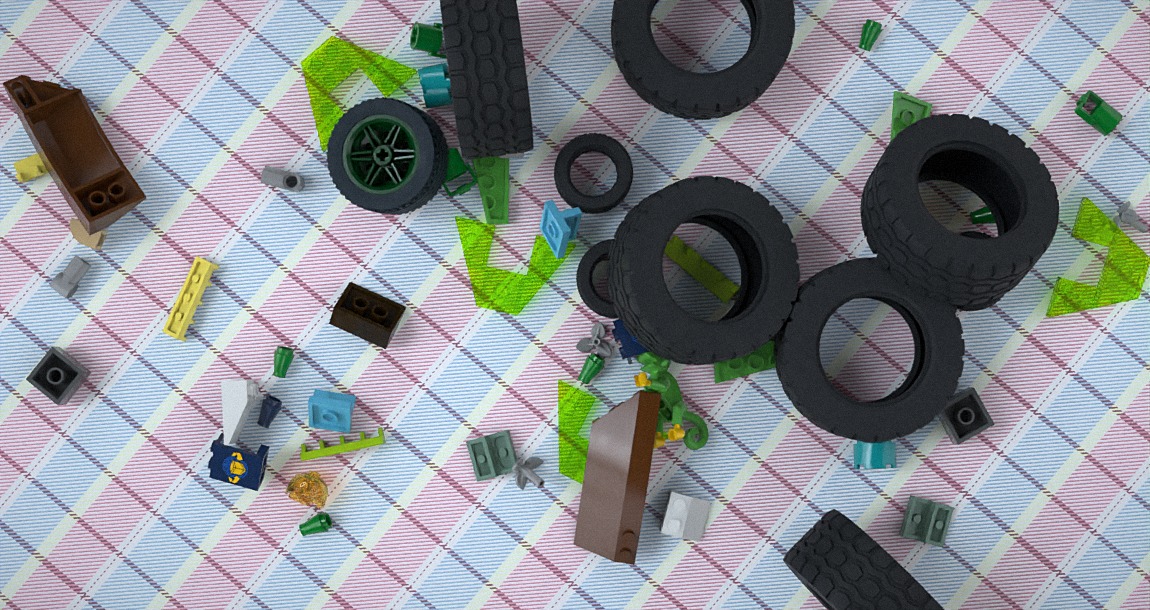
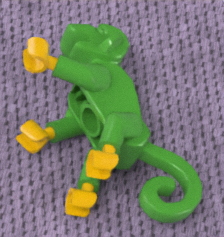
(671, 407)

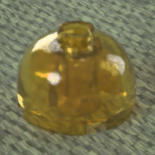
(308, 489)

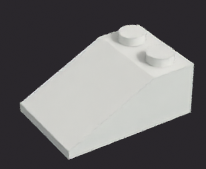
(237, 403)

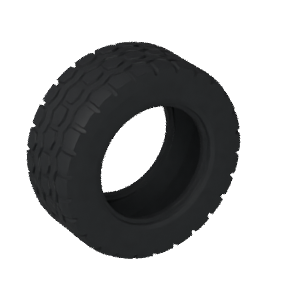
(487, 77)
(701, 94)
(987, 164)
(764, 257)
(921, 395)
(852, 570)

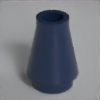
(269, 410)

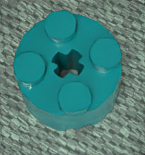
(435, 85)
(874, 455)

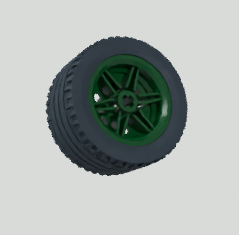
(425, 155)

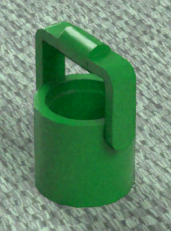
(427, 38)
(1102, 117)
(457, 168)

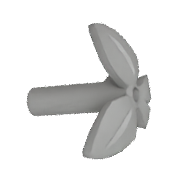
(1130, 217)
(602, 348)
(525, 471)

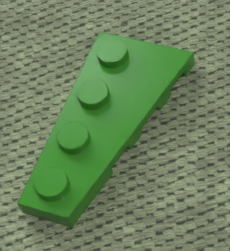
(907, 111)
(493, 185)
(755, 362)

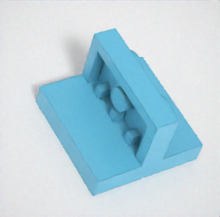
(559, 227)
(331, 411)

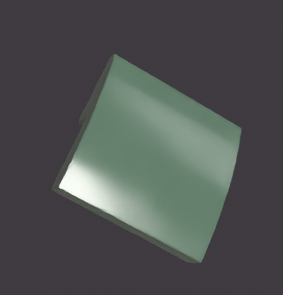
(492, 455)
(926, 521)

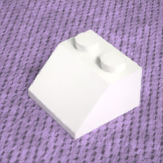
(684, 516)

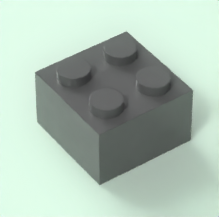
(58, 375)
(965, 416)

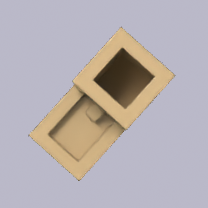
(80, 234)

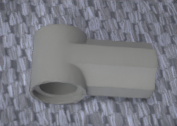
(281, 179)
(67, 281)

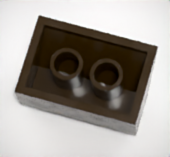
(367, 315)

